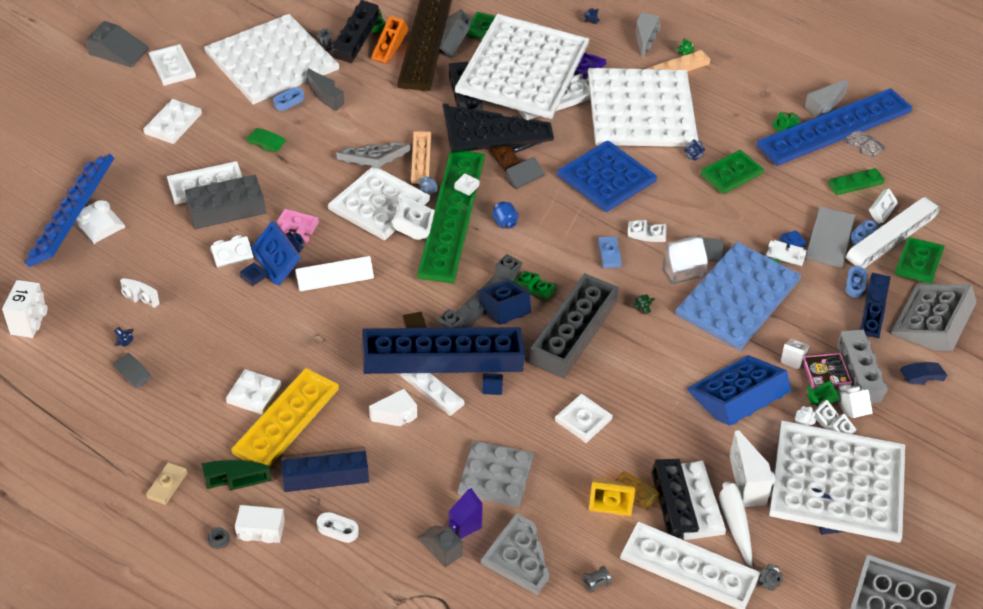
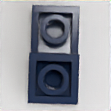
(920, 372)

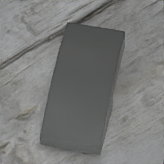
(132, 370)

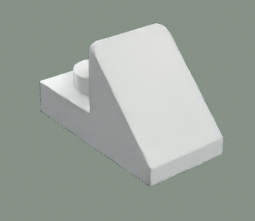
(793, 353)

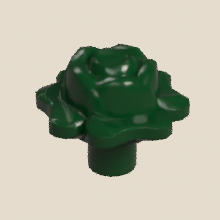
(643, 302)

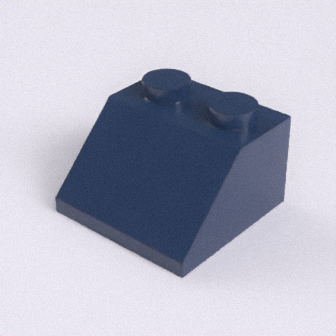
(505, 301)

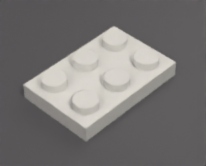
(172, 121)

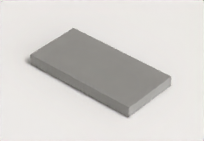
(830, 237)

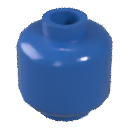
(505, 215)

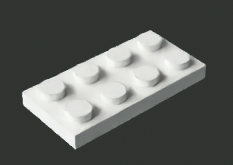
(201, 177)
(703, 501)

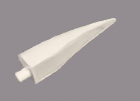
(735, 516)

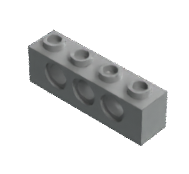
(862, 363)

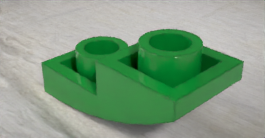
(268, 140)
(536, 287)

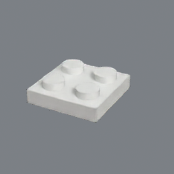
(253, 392)

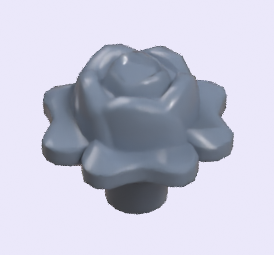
(428, 185)

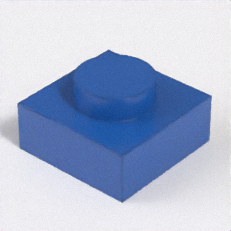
(793, 238)

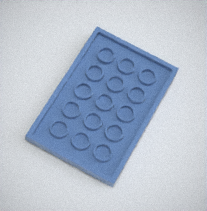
(738, 295)

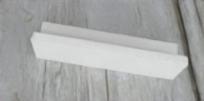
(334, 273)

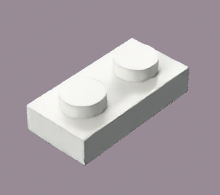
(883, 206)

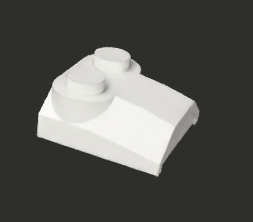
(413, 218)
(98, 221)

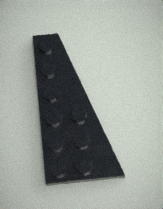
(484, 129)

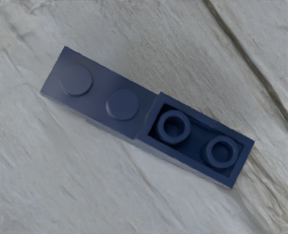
(875, 305)

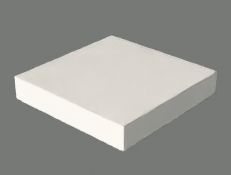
(583, 418)

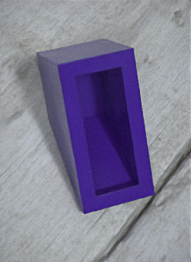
(466, 514)

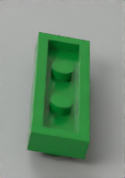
(856, 181)

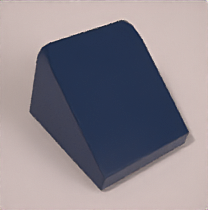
(492, 384)

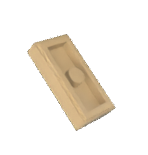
(166, 483)

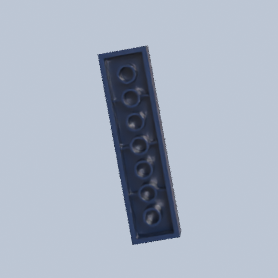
(442, 350)

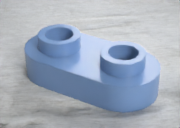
(288, 99)
(862, 231)
(856, 281)

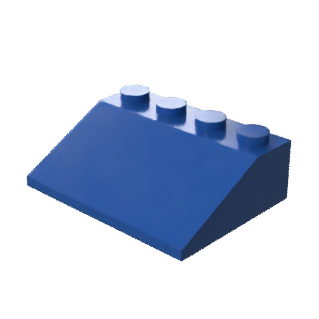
(741, 389)

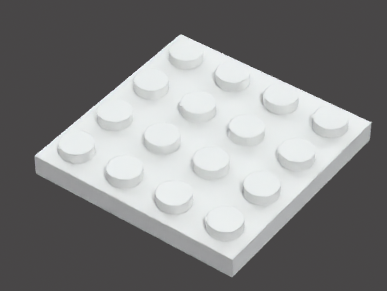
(374, 201)

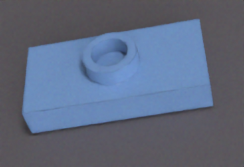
(609, 252)

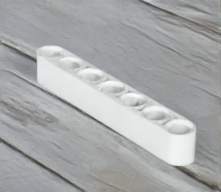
(893, 233)

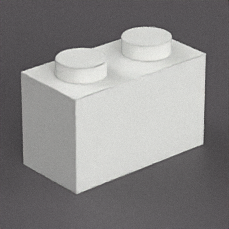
(259, 524)

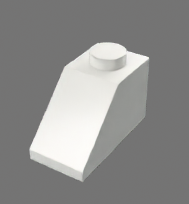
(394, 409)

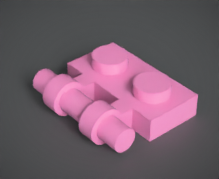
(299, 222)

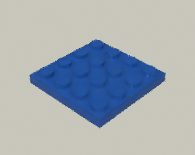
(607, 176)

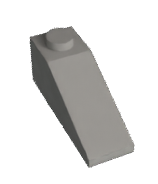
(826, 99)

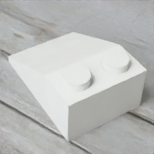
(750, 472)

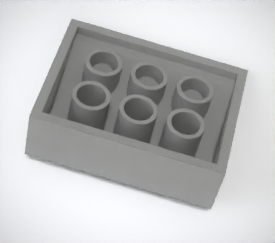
(936, 315)
(897, 587)

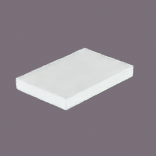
(172, 64)

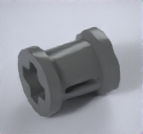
(325, 39)
(597, 579)

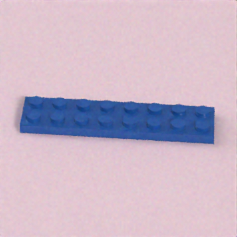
(68, 212)

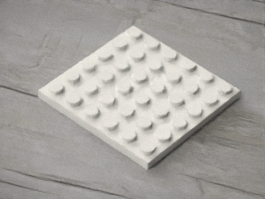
(270, 58)
(641, 107)
(855, 470)

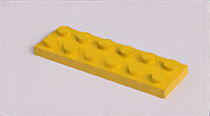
(285, 418)

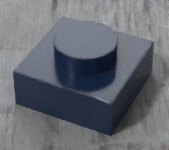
(253, 274)

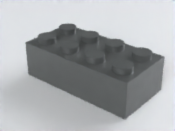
(225, 201)

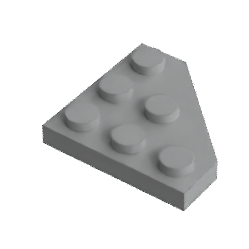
(373, 154)
(519, 555)

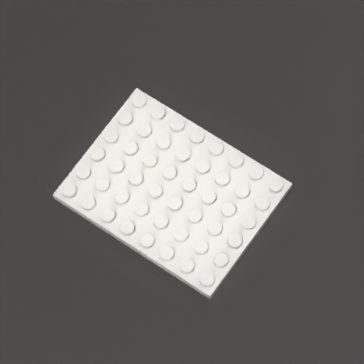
(523, 66)

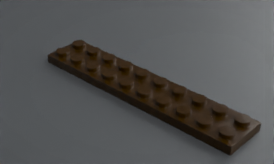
(424, 44)

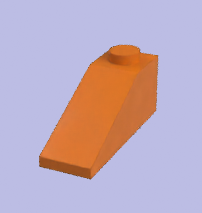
(390, 39)

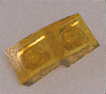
(644, 494)

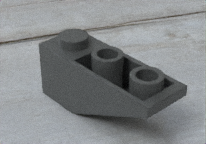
(454, 32)

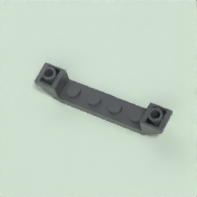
(473, 309)

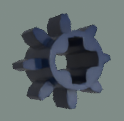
(296, 240)

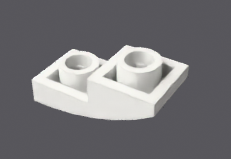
(642, 231)
(137, 290)
(831, 420)

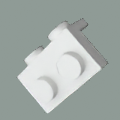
(231, 251)

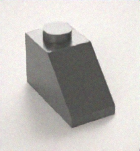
(442, 544)

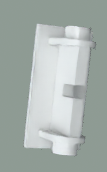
(793, 255)

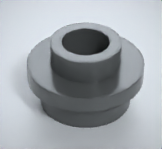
(217, 533)

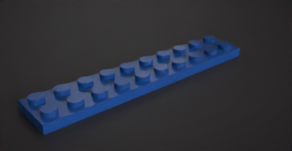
(833, 126)

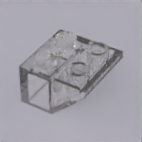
(685, 260)

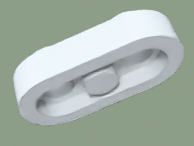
(338, 528)

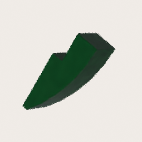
(235, 473)

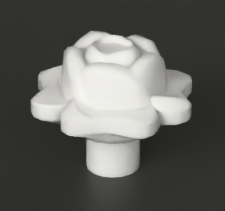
(805, 416)

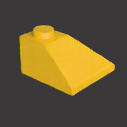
(611, 497)

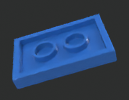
(275, 253)

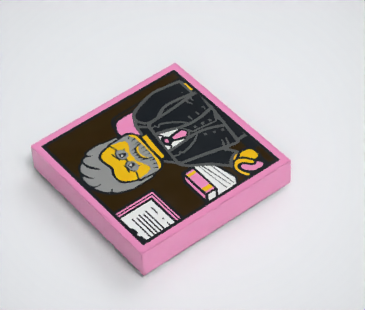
(826, 368)

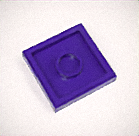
(589, 61)

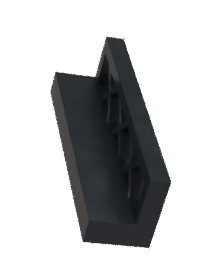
(667, 500)

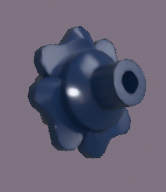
(591, 15)
(694, 149)
(124, 337)

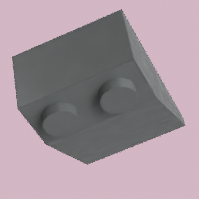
(115, 44)

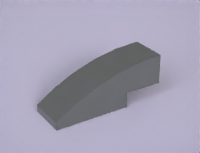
(325, 90)

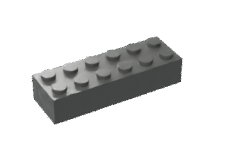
(573, 325)

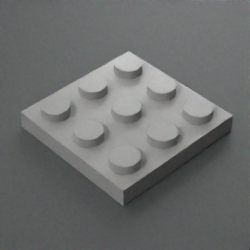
(496, 473)

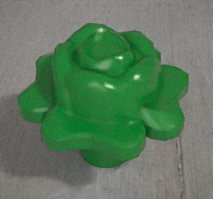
(686, 47)

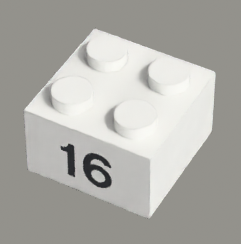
(24, 308)

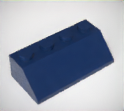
(324, 469)

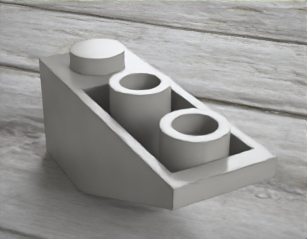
(646, 31)

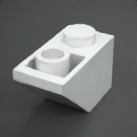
(854, 401)

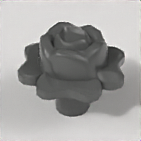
(770, 577)

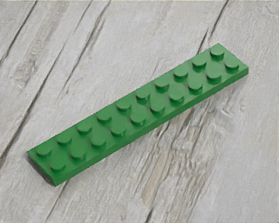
(450, 220)

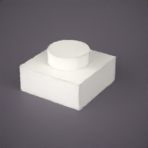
(466, 184)

